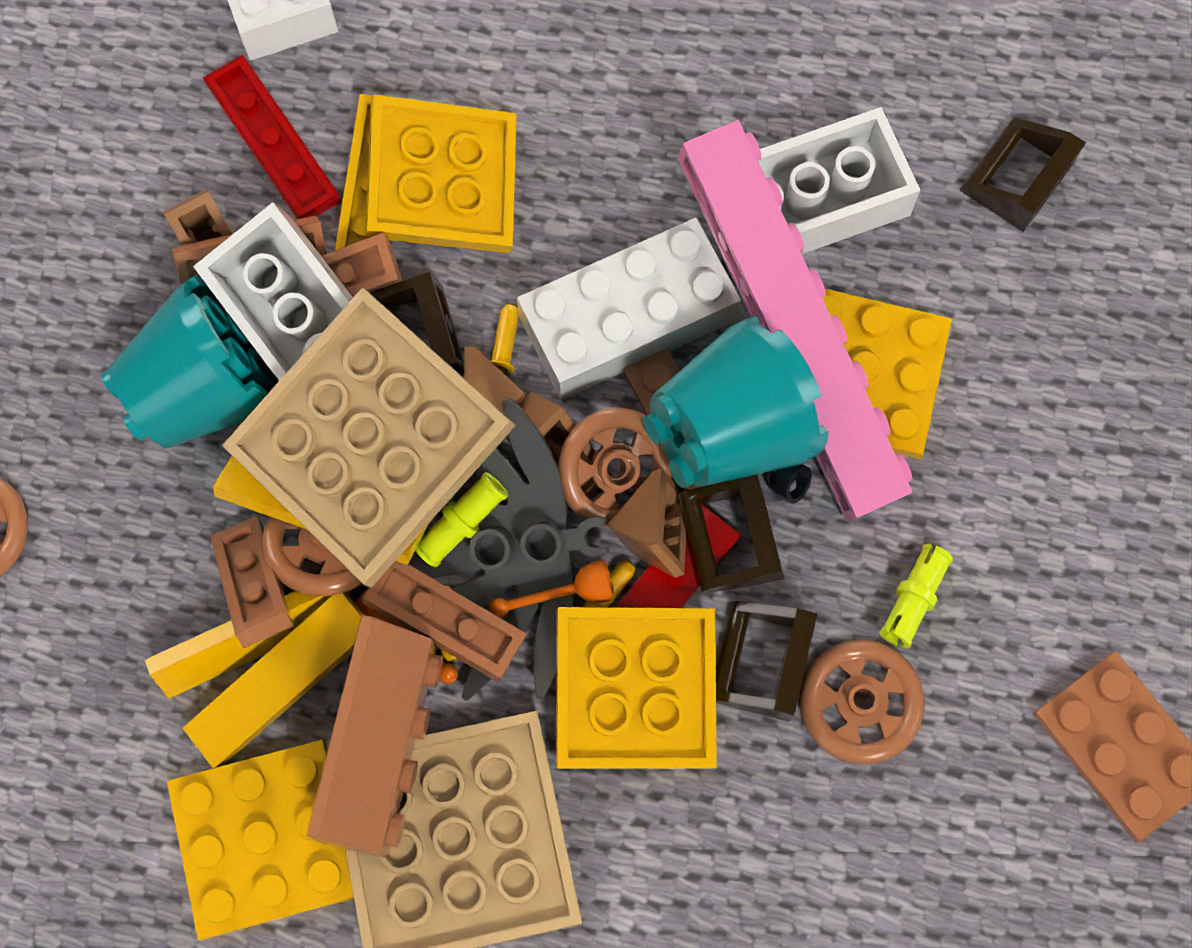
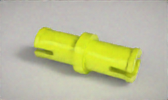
(461, 519)
(916, 596)

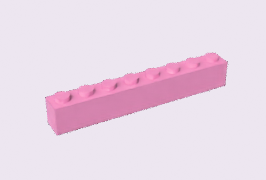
(788, 296)

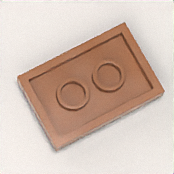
(1122, 745)

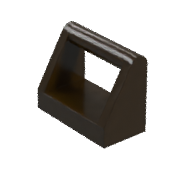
(1017, 209)
(434, 310)
(759, 525)
(792, 666)

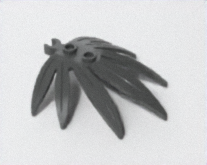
(518, 545)

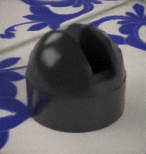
(784, 478)

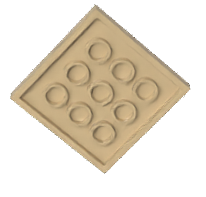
(368, 437)
(476, 848)

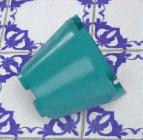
(188, 370)
(738, 409)

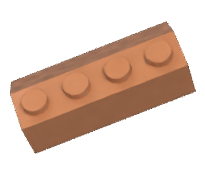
(375, 739)

